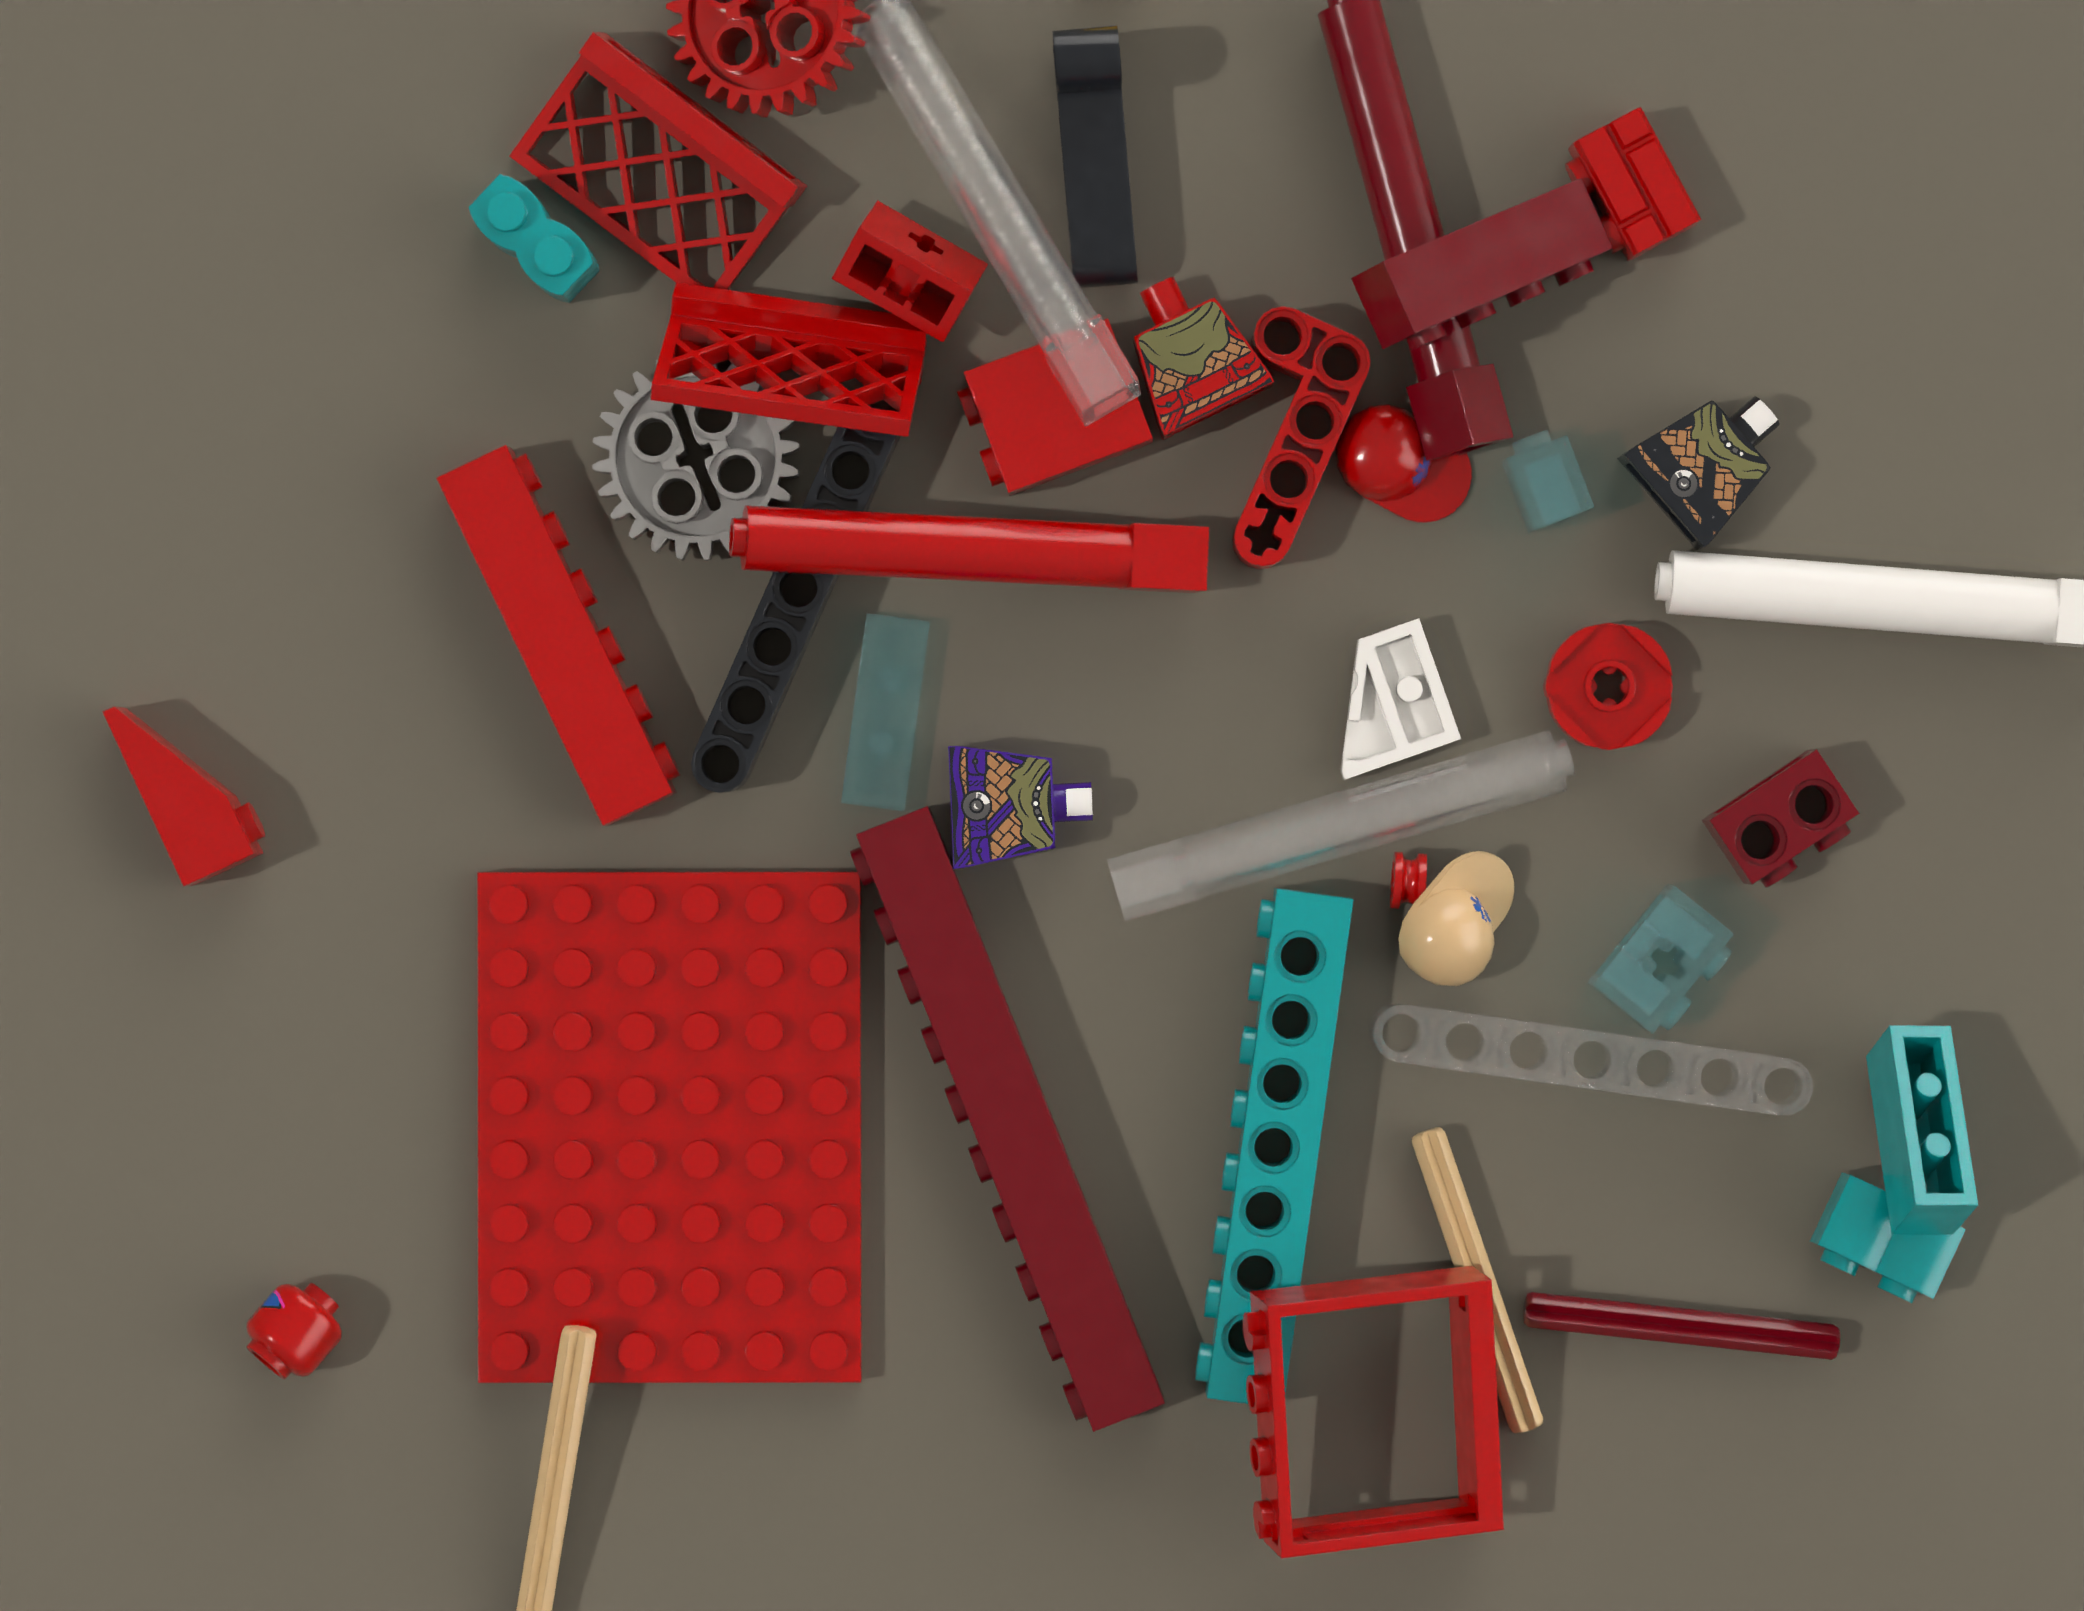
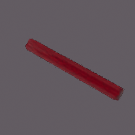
(1681, 1325)

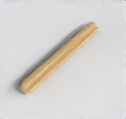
(1468, 1250)
(557, 1468)

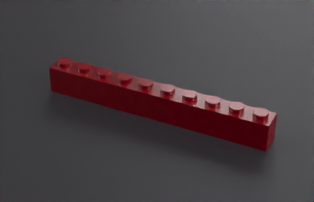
(1009, 1118)

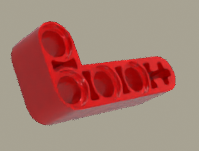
(1289, 444)

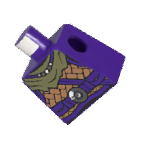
(1008, 804)

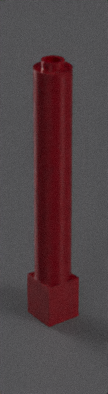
(1455, 398)

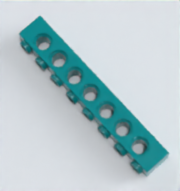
(1326, 924)

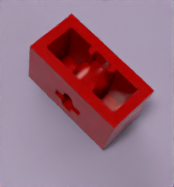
(909, 271)

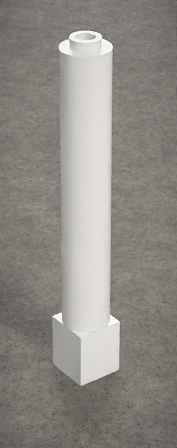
(1872, 597)

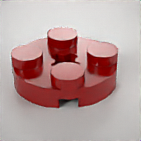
(1606, 723)

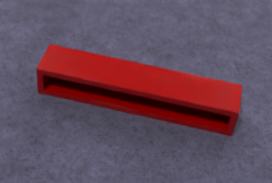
(558, 635)

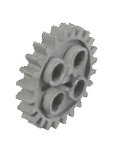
(643, 478)

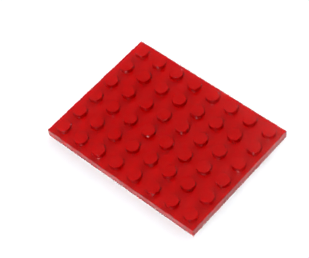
(670, 1125)

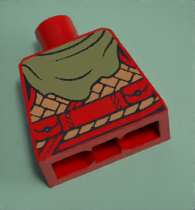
(1194, 360)

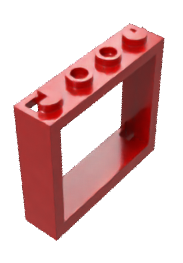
(1475, 1410)

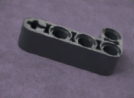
(1095, 156)

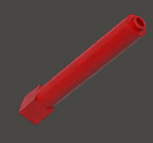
(972, 548)

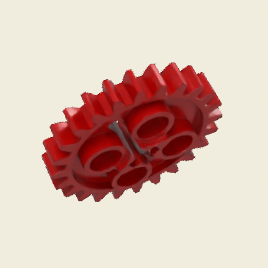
(717, 27)

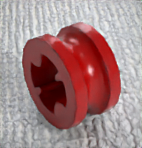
(1407, 879)

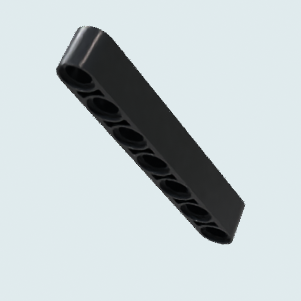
(777, 614)

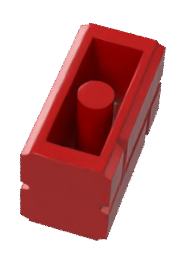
(1632, 184)

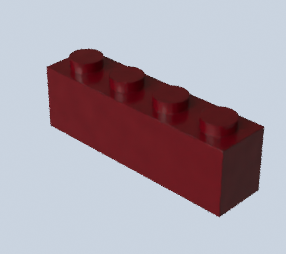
(1482, 263)

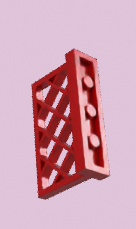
(689, 124)
(780, 334)

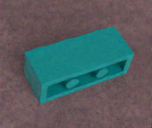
(1921, 1130)

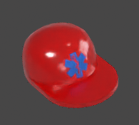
(1387, 465)

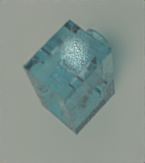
(1627, 972)

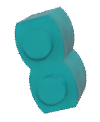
(524, 229)
(1858, 1233)

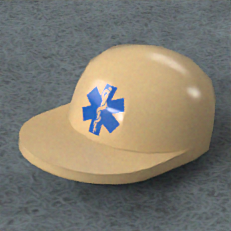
(1453, 921)

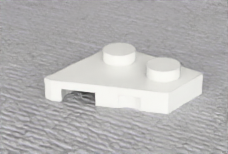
(1394, 701)

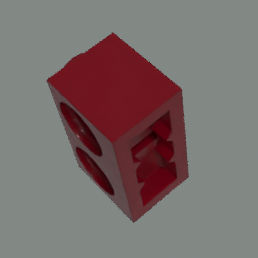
(1774, 805)

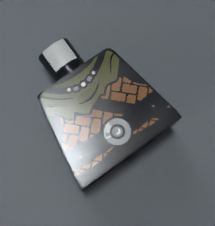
(1703, 466)

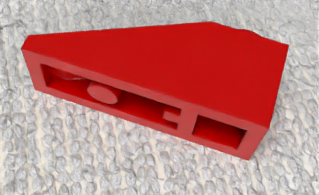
(193, 812)

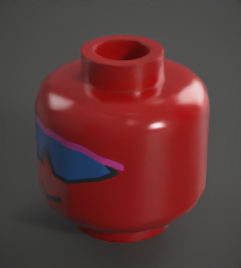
(294, 1330)

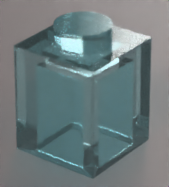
(1546, 480)

